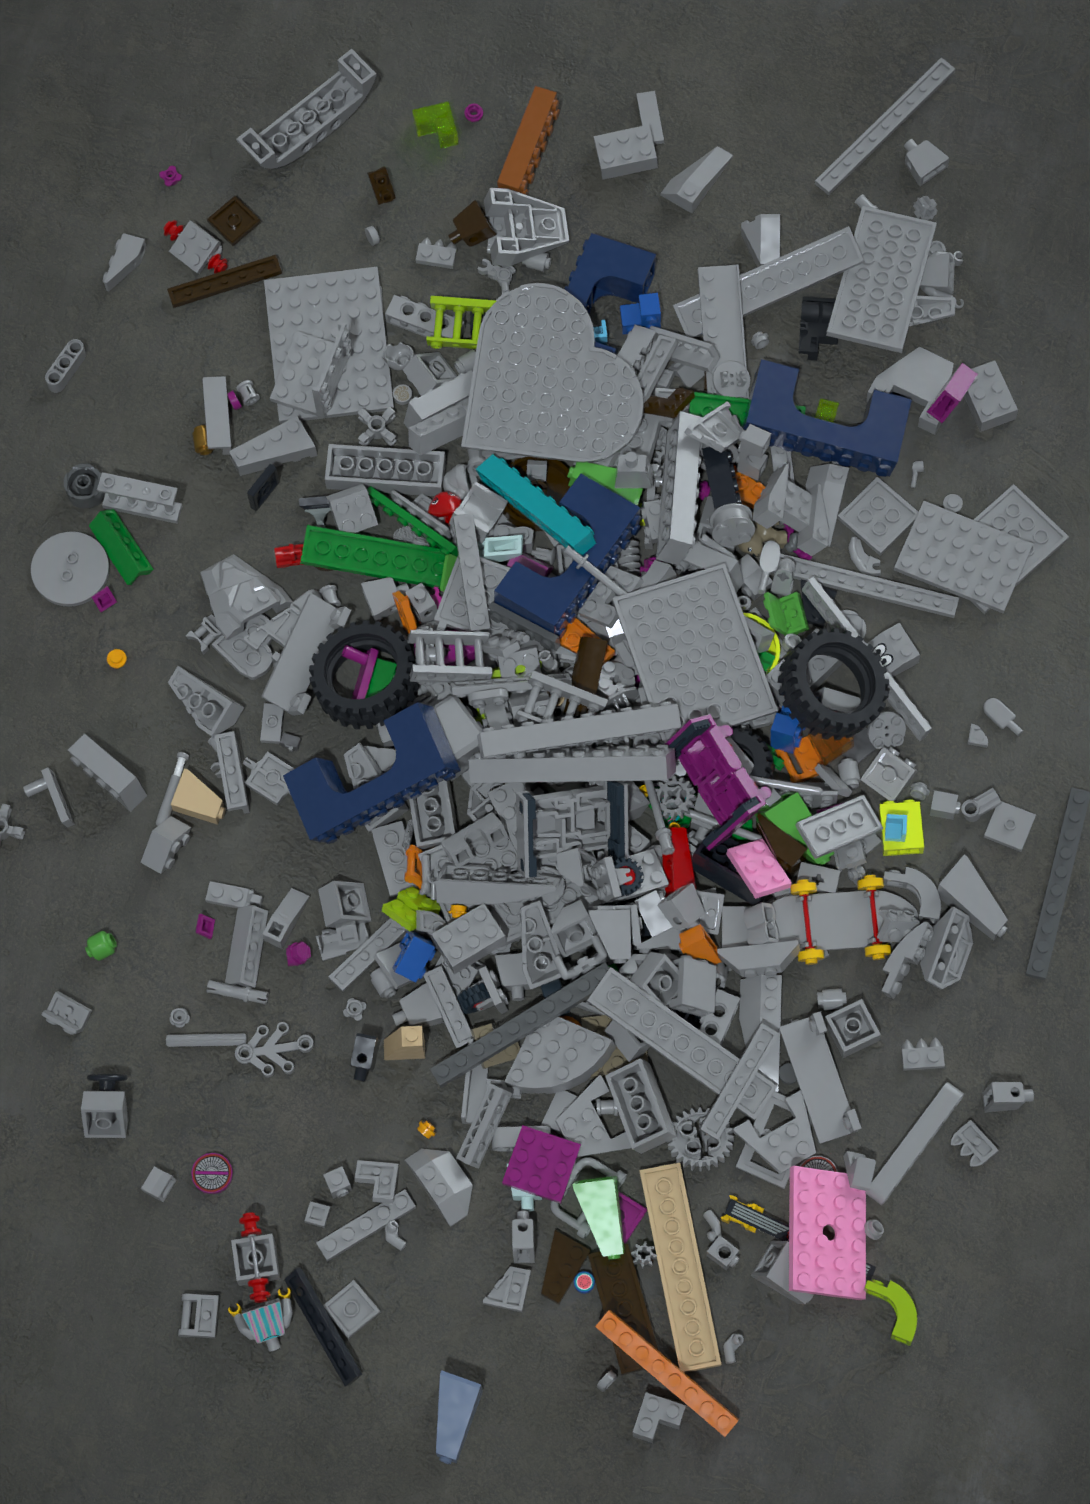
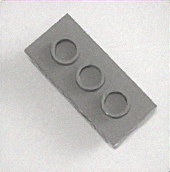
(392, 856)

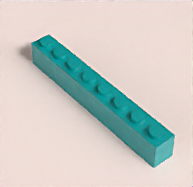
(535, 505)

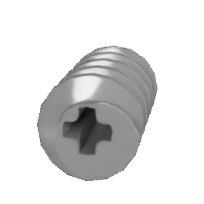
(628, 559)

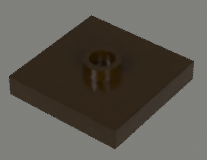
(233, 220)

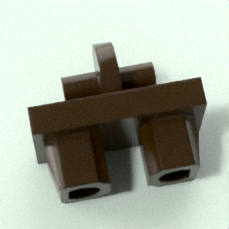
(381, 185)

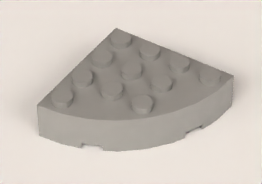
(558, 1058)

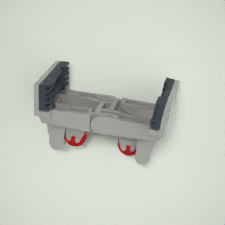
(545, 817)

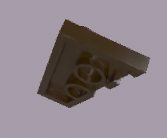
(563, 1265)

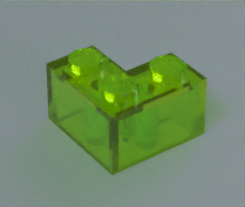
(436, 120)

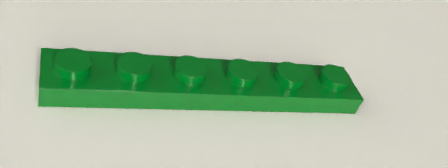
(407, 519)

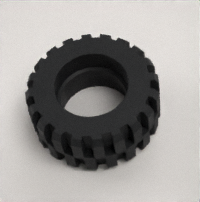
(757, 750)

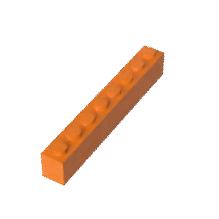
(667, 1373)

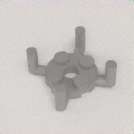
(584, 964)

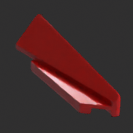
(678, 865)

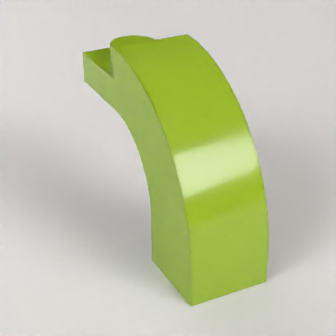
(903, 1306)

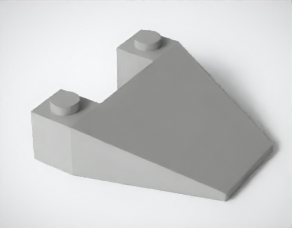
(529, 224)
(918, 378)

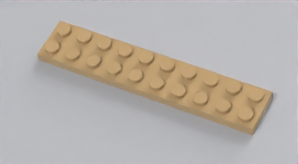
(680, 1268)

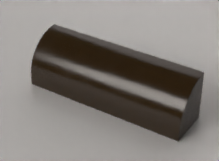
(587, 669)

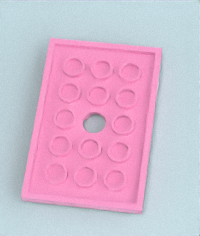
(815, 1262)

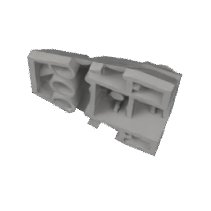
(240, 594)

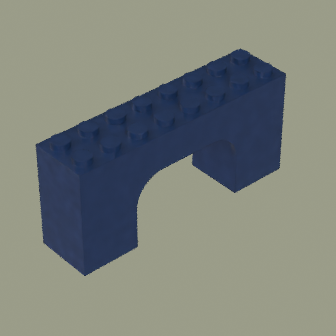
(610, 270)
(868, 447)
(555, 600)
(420, 764)

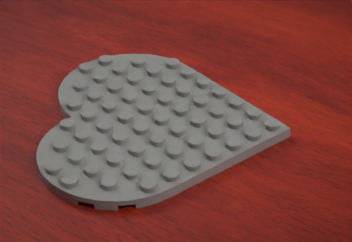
(545, 384)

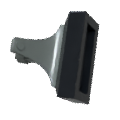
(317, 507)

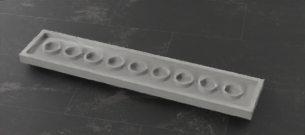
(783, 277)
(675, 1039)

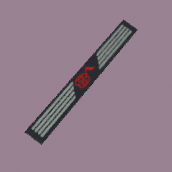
(769, 1225)

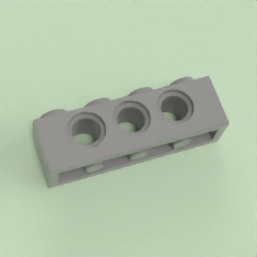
(396, 316)
(729, 1005)

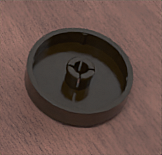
(555, 486)

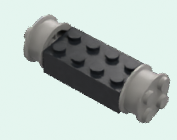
(731, 519)

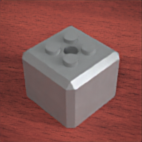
(459, 730)

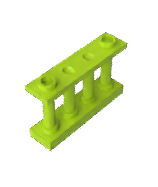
(459, 306)

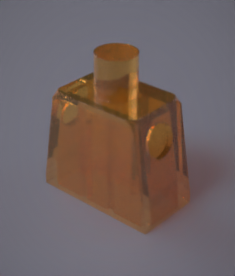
(830, 749)

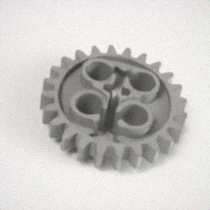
(683, 1143)

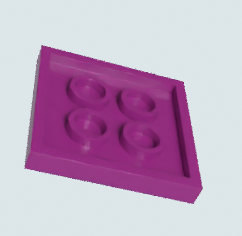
(541, 1164)

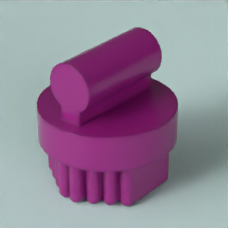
(297, 953)

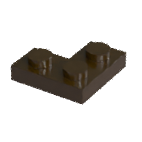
(669, 406)

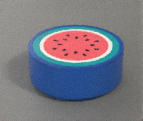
(584, 1282)

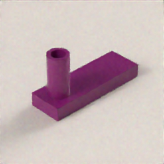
(367, 663)

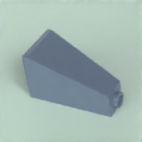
(455, 1414)

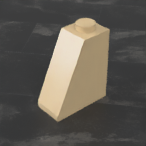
(197, 800)
(405, 1044)

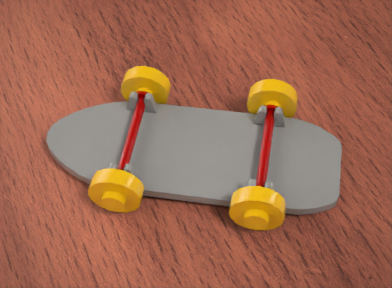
(836, 919)

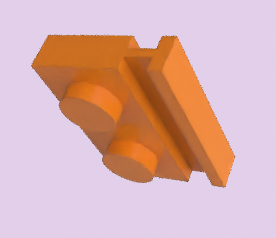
(403, 607)

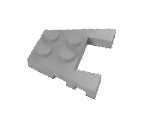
(277, 629)
(583, 1126)
(786, 1144)

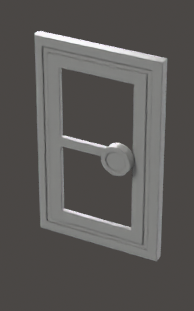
(744, 1160)

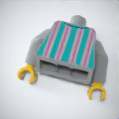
(265, 1320)

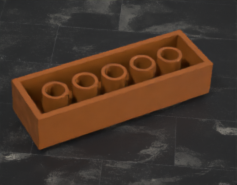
(530, 141)

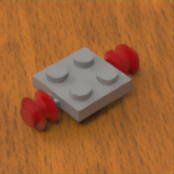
(194, 247)

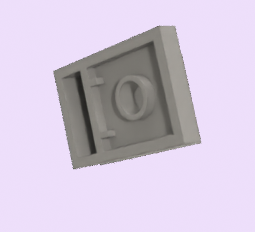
(517, 701)

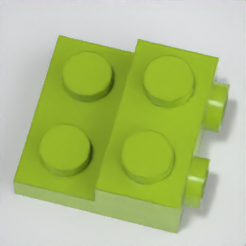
(405, 906)

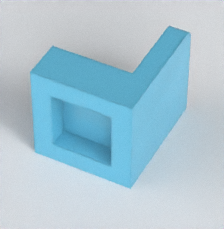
(601, 333)
(895, 827)

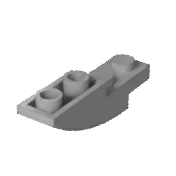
(908, 951)

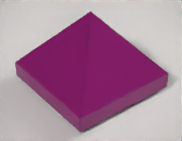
(104, 599)
(205, 926)

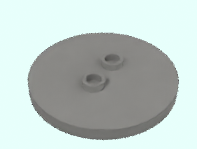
(69, 568)

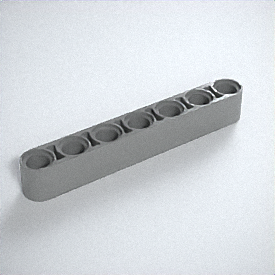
(914, 1143)

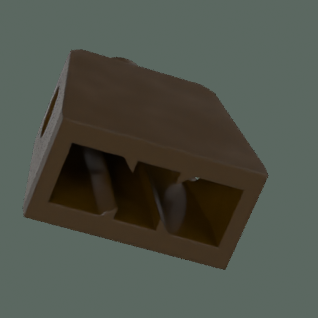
(472, 226)

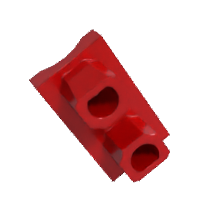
(288, 555)

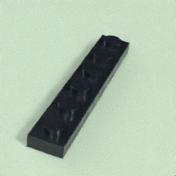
(323, 1327)

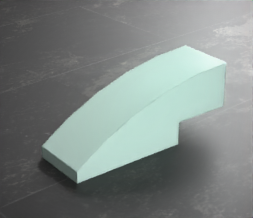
(501, 548)

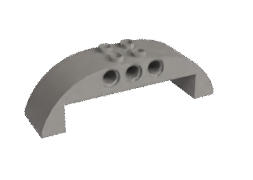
(313, 116)

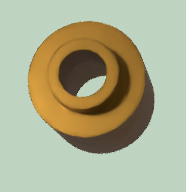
(200, 440)

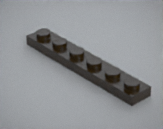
(224, 281)

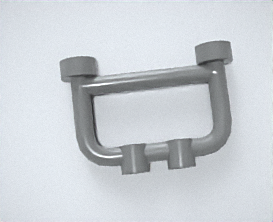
(581, 1223)

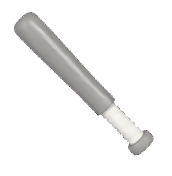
(166, 809)

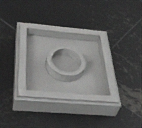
(351, 1309)

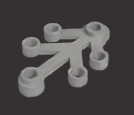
(271, 1049)

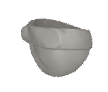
(459, 480)

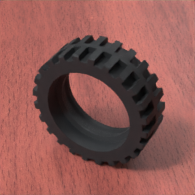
(858, 659)
(377, 707)

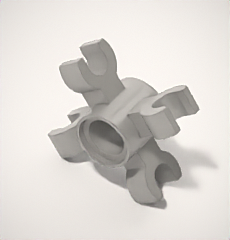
(371, 421)
(16, 832)

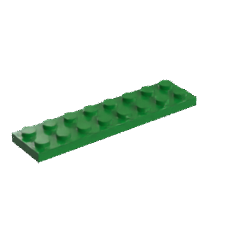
(372, 556)

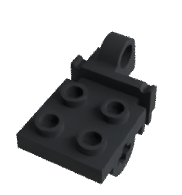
(814, 325)

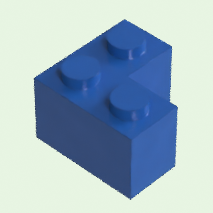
(643, 314)
(786, 732)
(414, 955)

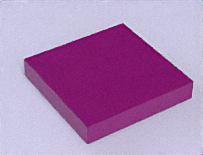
(631, 1215)

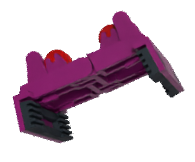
(714, 769)

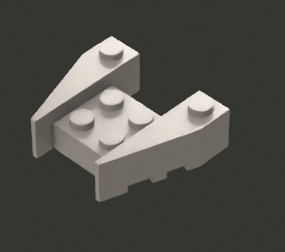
(796, 508)

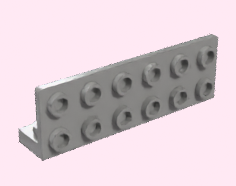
(291, 674)
(818, 1078)

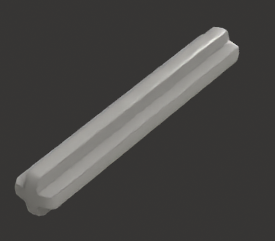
(206, 1040)

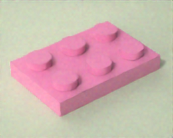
(758, 868)

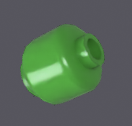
(101, 945)

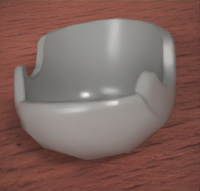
(398, 356)

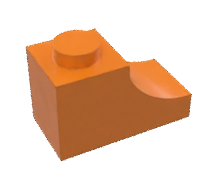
(698, 944)

